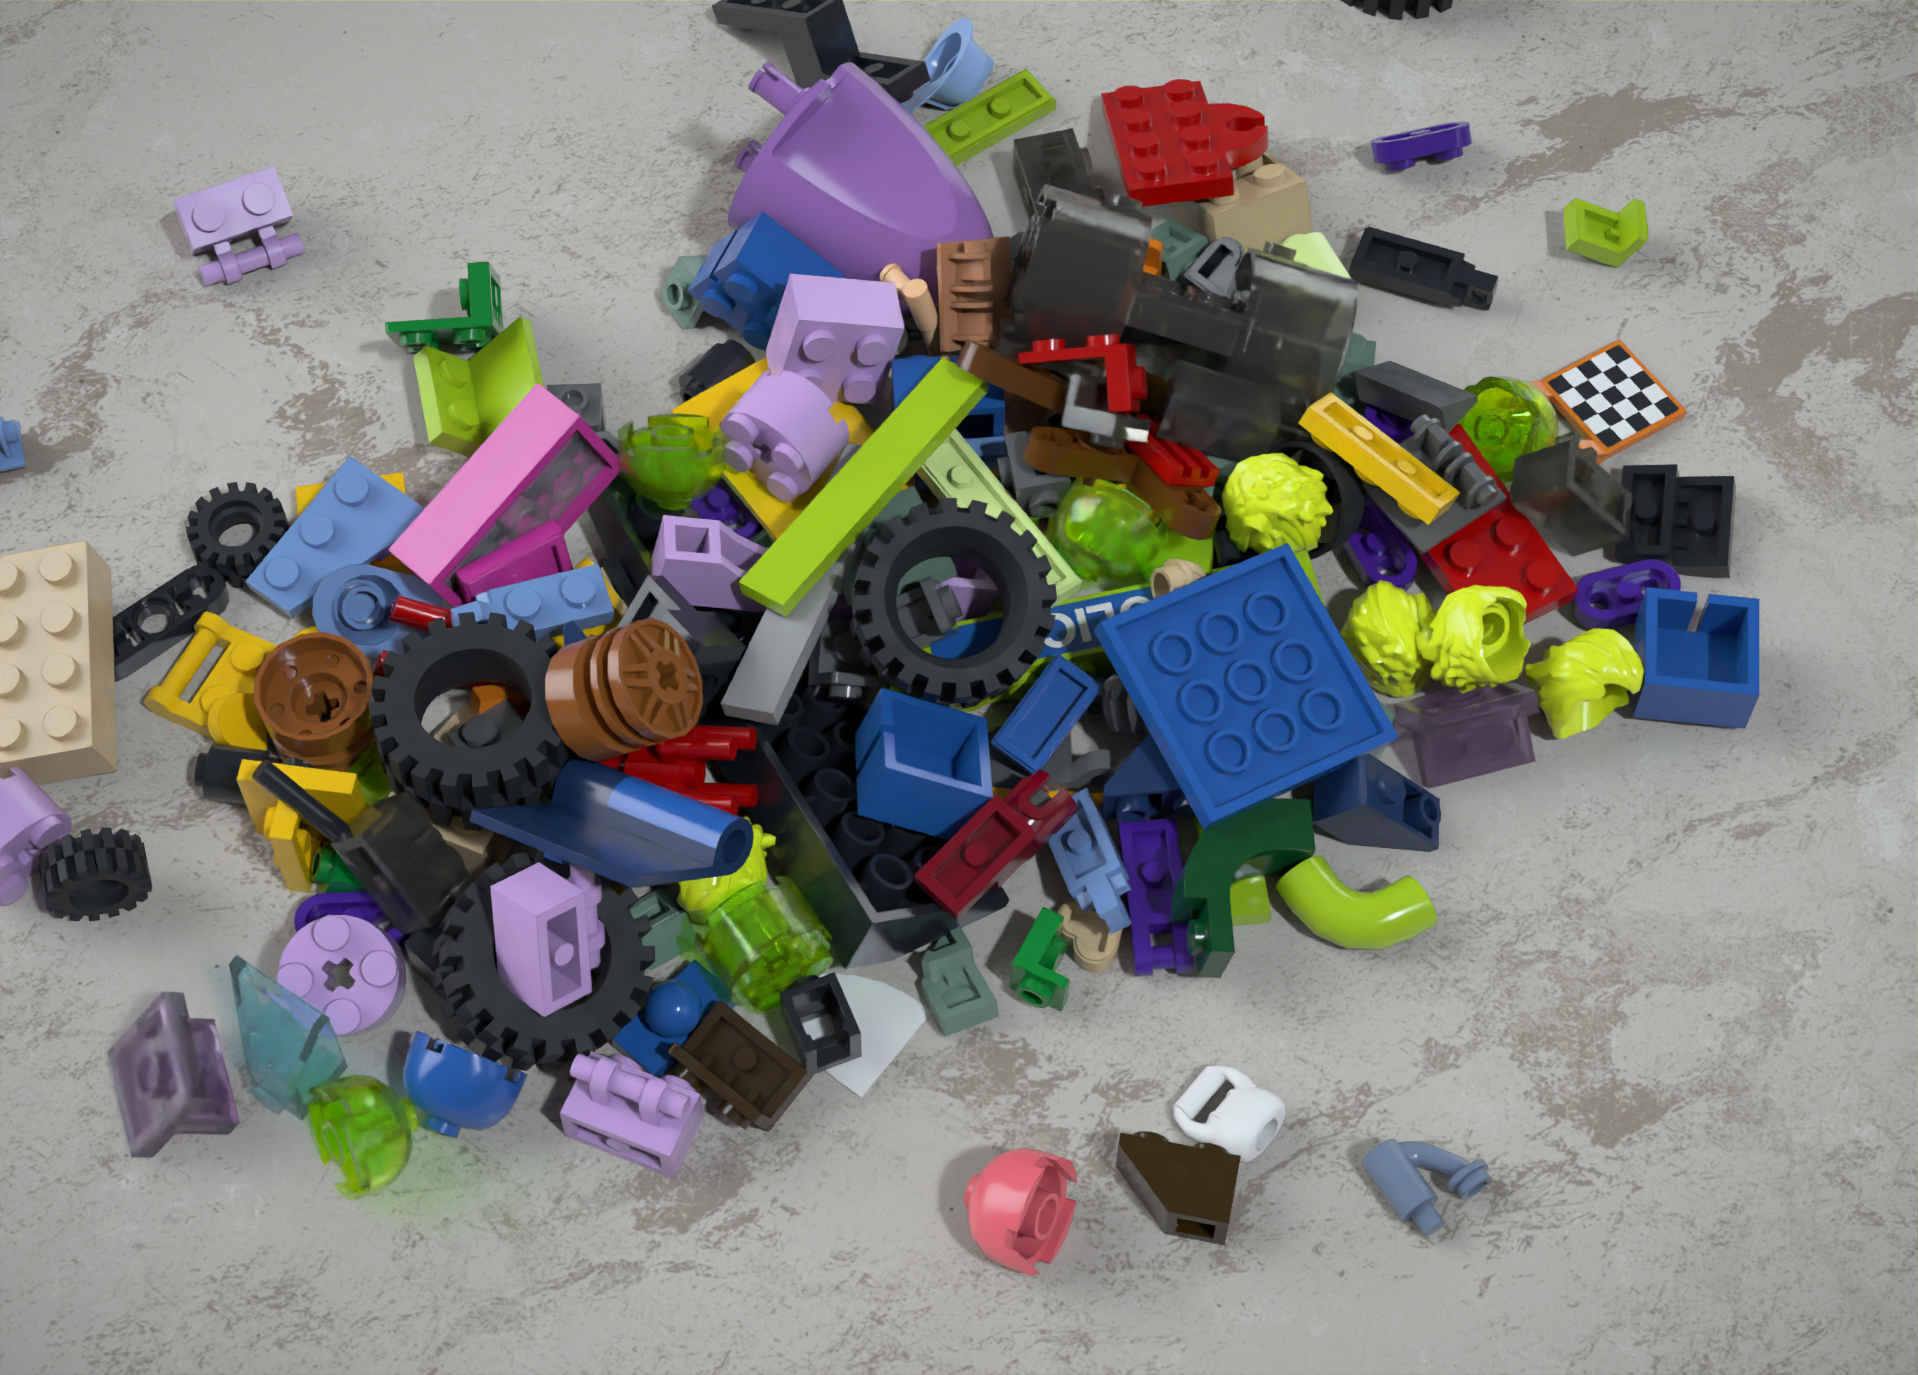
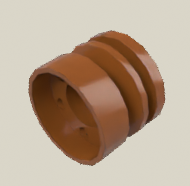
(314, 680)
(623, 690)

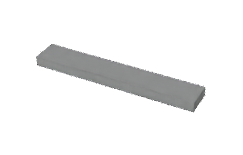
(785, 643)

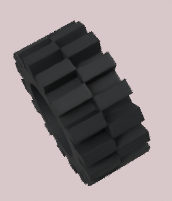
(231, 510)
(94, 874)

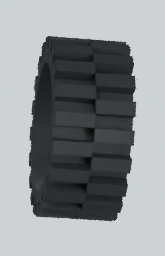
(994, 549)
(467, 778)
(505, 1021)

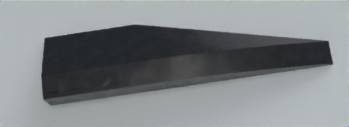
(806, 774)

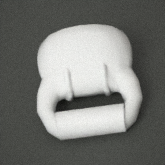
(1241, 1123)

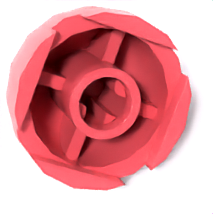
(1021, 1207)

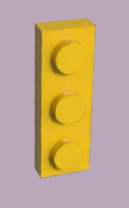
(1378, 459)

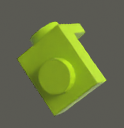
(1604, 233)

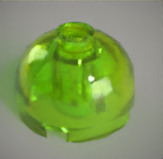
(1509, 421)
(672, 458)
(1106, 531)
(363, 1131)

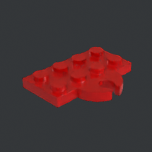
(1177, 144)

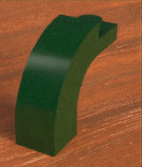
(1248, 845)

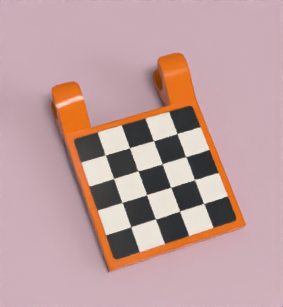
(1611, 400)

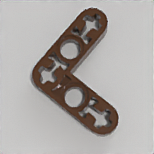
(1028, 381)
(1069, 453)

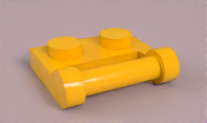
(231, 675)

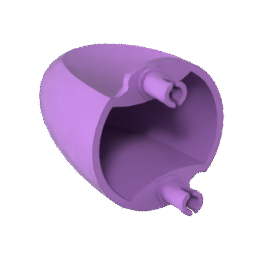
(855, 178)

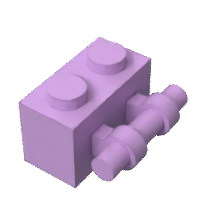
(234, 212)
(547, 935)
(631, 1112)

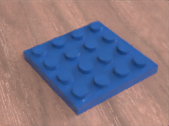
(1245, 685)

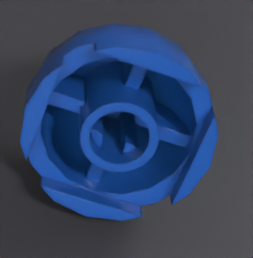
(458, 1086)

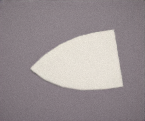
(886, 1025)

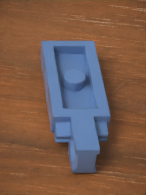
(547, 602)
(1092, 863)

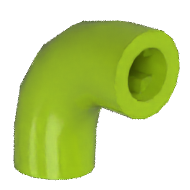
(1355, 917)

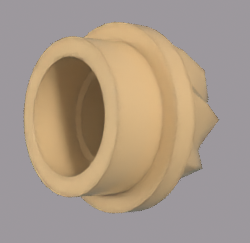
(1174, 575)

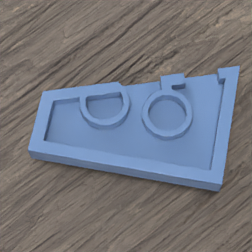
(345, 524)

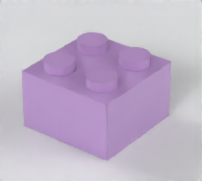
(837, 335)

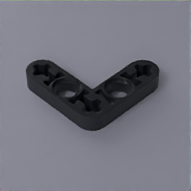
(162, 602)

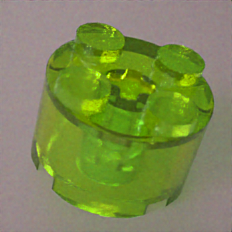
(764, 943)

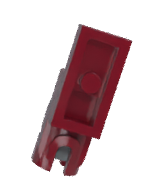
(995, 843)

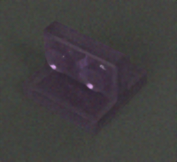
(1469, 732)
(171, 1077)

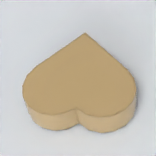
(1088, 935)

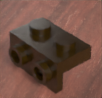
(741, 1067)

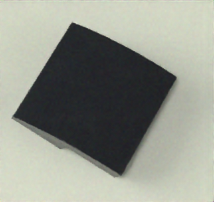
(1679, 520)

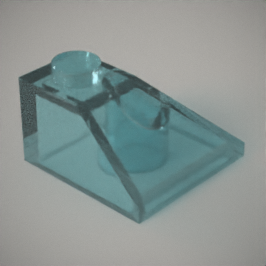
(283, 1041)

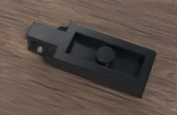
(1421, 270)

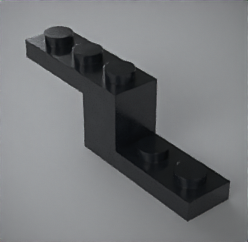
(820, 40)

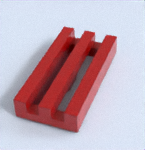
(1172, 461)

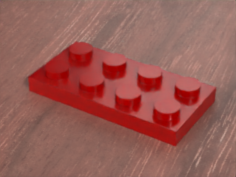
(1501, 552)

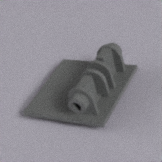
(1450, 462)

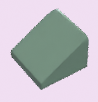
(670, 926)

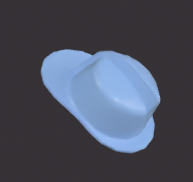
(955, 69)

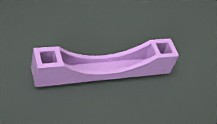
(710, 559)

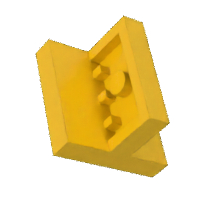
(289, 834)

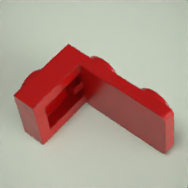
(1124, 378)

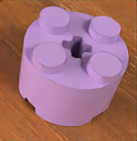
(783, 433)
(27, 827)
(376, 967)

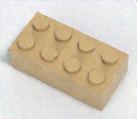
(57, 664)

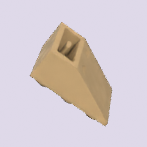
(1266, 206)

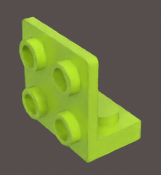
(473, 397)

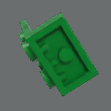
(479, 296)

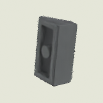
(1412, 394)

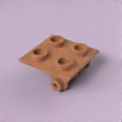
(972, 290)

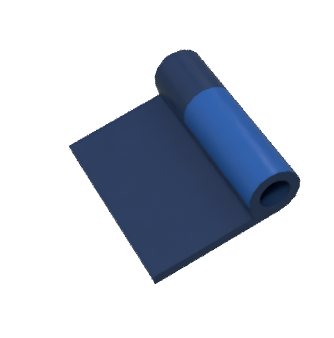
(625, 828)

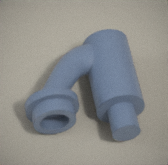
(1395, 1174)

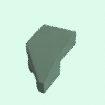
(955, 985)

